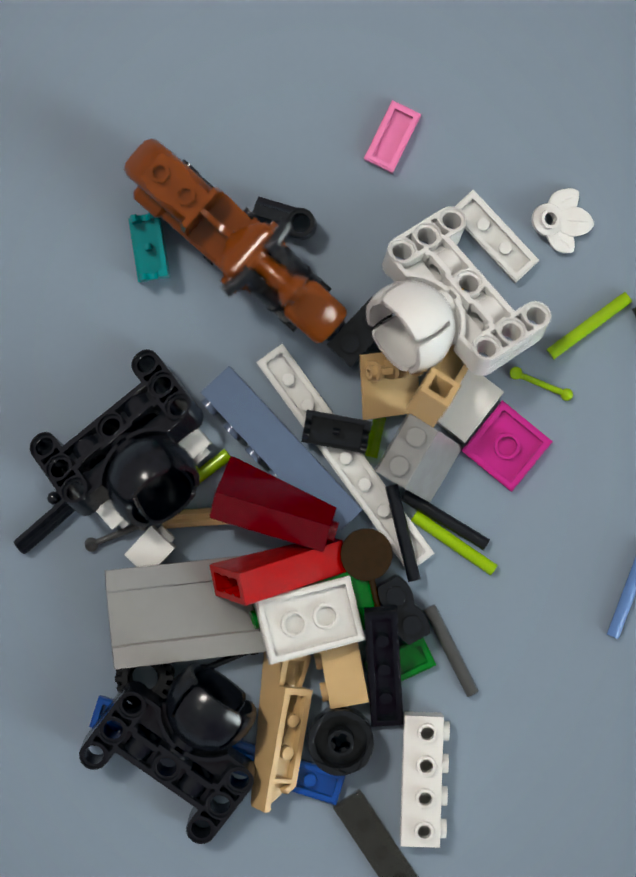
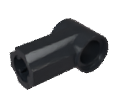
(270, 210)

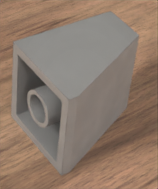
(418, 457)

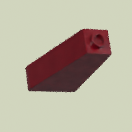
(272, 507)

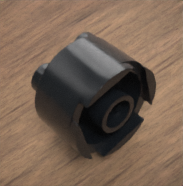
(347, 757)

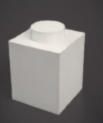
(151, 547)

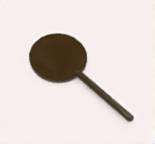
(366, 556)

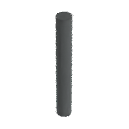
(451, 650)

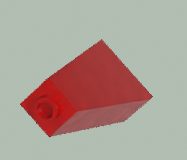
(274, 571)

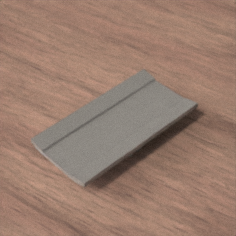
(174, 616)

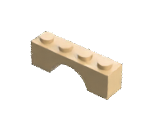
(438, 389)

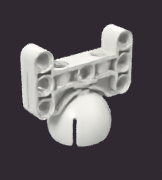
(436, 311)

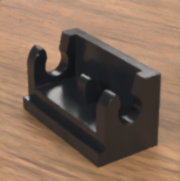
(336, 431)

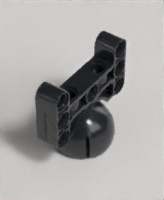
(130, 451)
(194, 731)

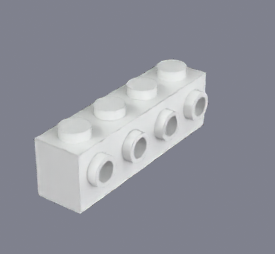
(422, 779)

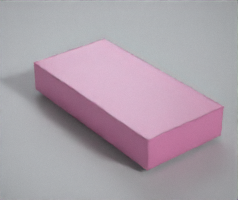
(392, 137)

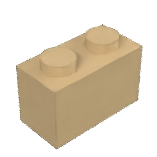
(343, 676)

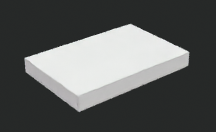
(309, 620)

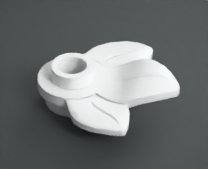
(567, 220)

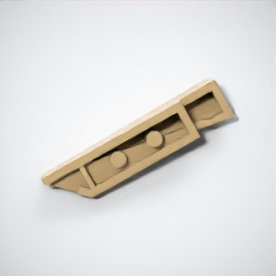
(280, 729)

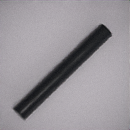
(445, 519)
(402, 532)

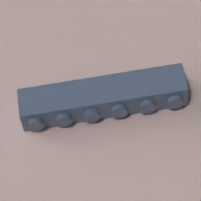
(274, 443)

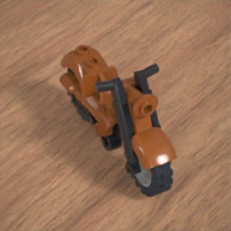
(234, 241)

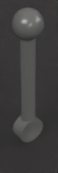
(91, 544)

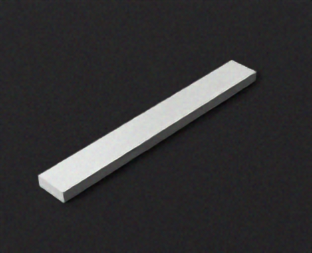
(349, 465)

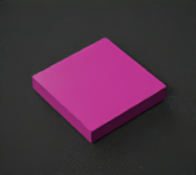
(506, 446)

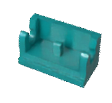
(149, 247)

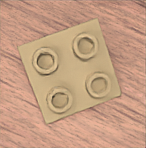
(385, 387)

